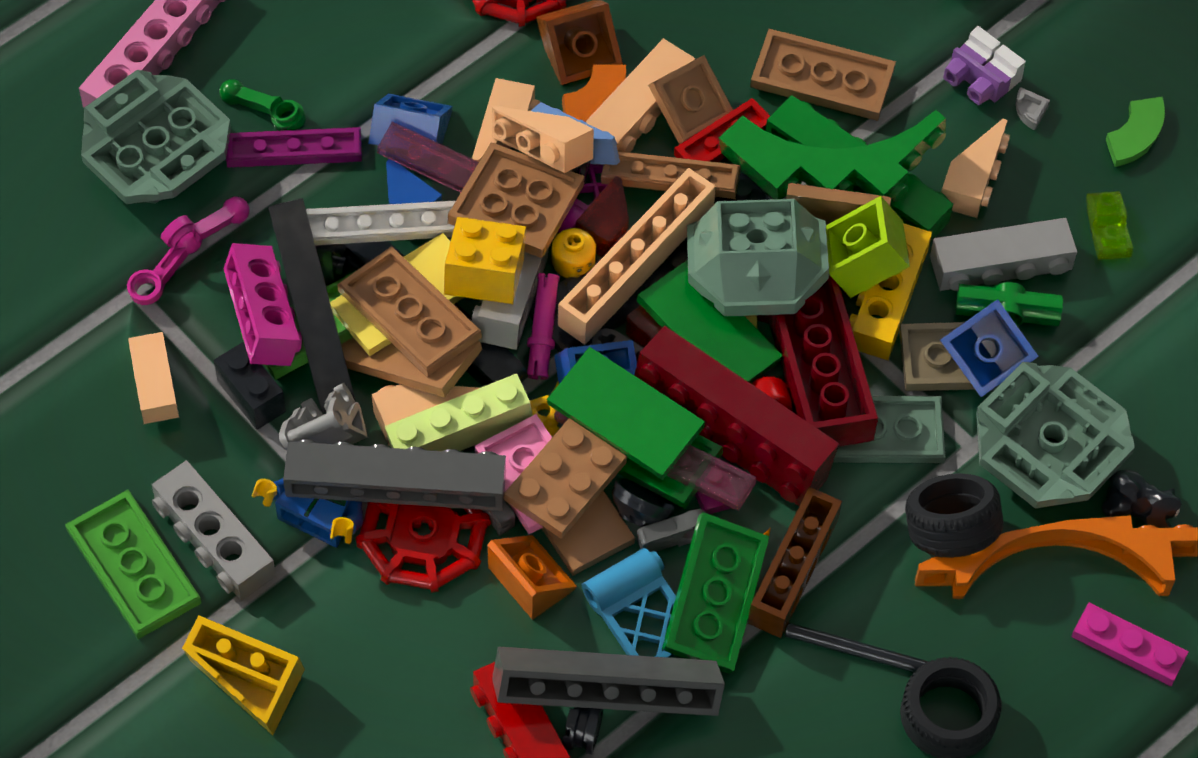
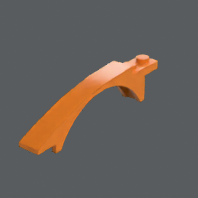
(1142, 549)

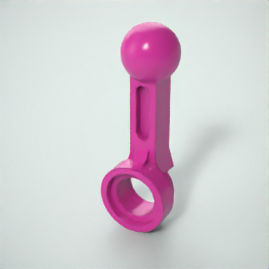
(234, 211)
(162, 271)

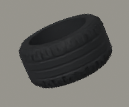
(954, 515)
(960, 675)

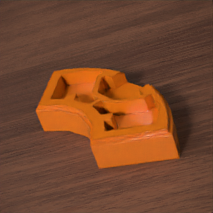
(601, 85)

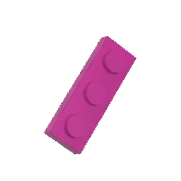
(1129, 644)

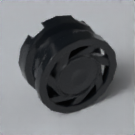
(582, 728)

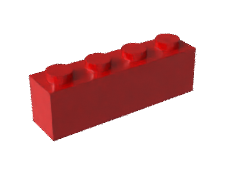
(521, 726)

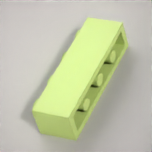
(464, 419)

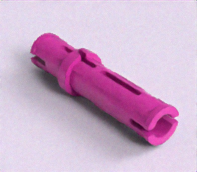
(542, 329)

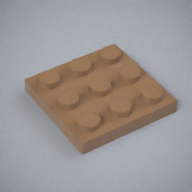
(519, 192)

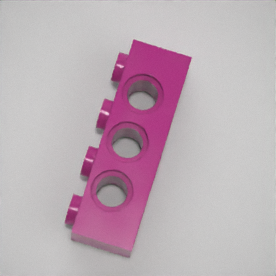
(262, 305)

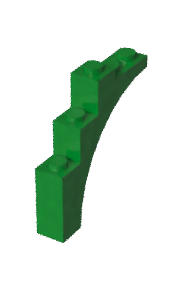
(873, 167)

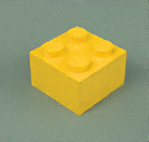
(484, 260)

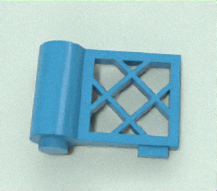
(624, 586)

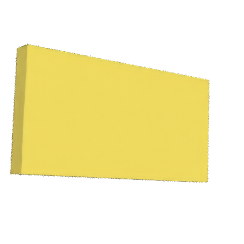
(429, 261)

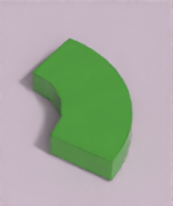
(1138, 133)

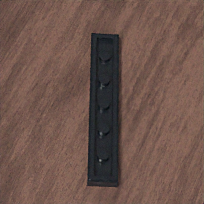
(310, 297)

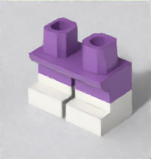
(985, 66)

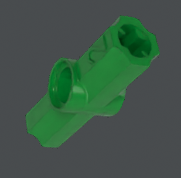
(1019, 304)

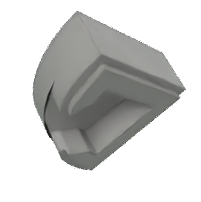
(1030, 107)

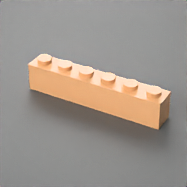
(635, 256)

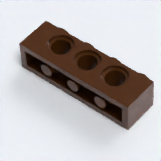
(794, 562)

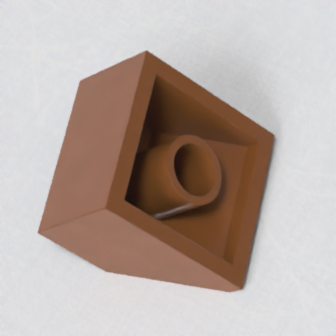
(579, 39)

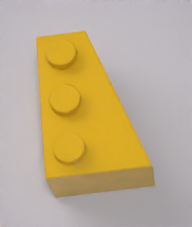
(245, 669)

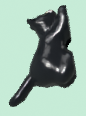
(1133, 496)

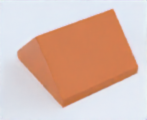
(528, 573)

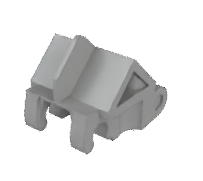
(340, 423)

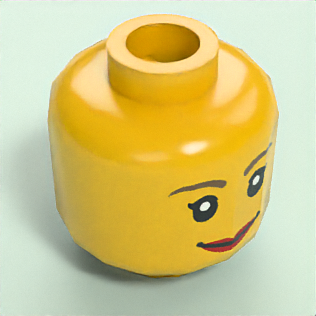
(573, 252)

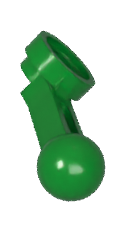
(234, 92)

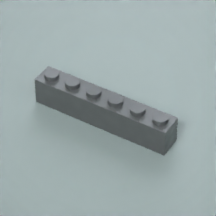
(395, 475)
(607, 681)

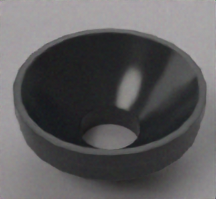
(639, 504)

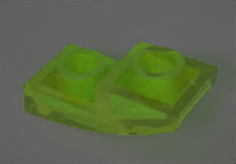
(1108, 225)

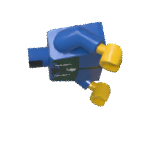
(320, 518)

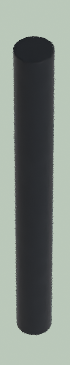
(853, 648)

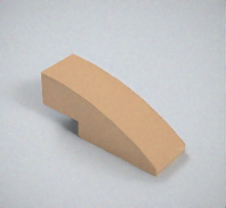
(153, 378)

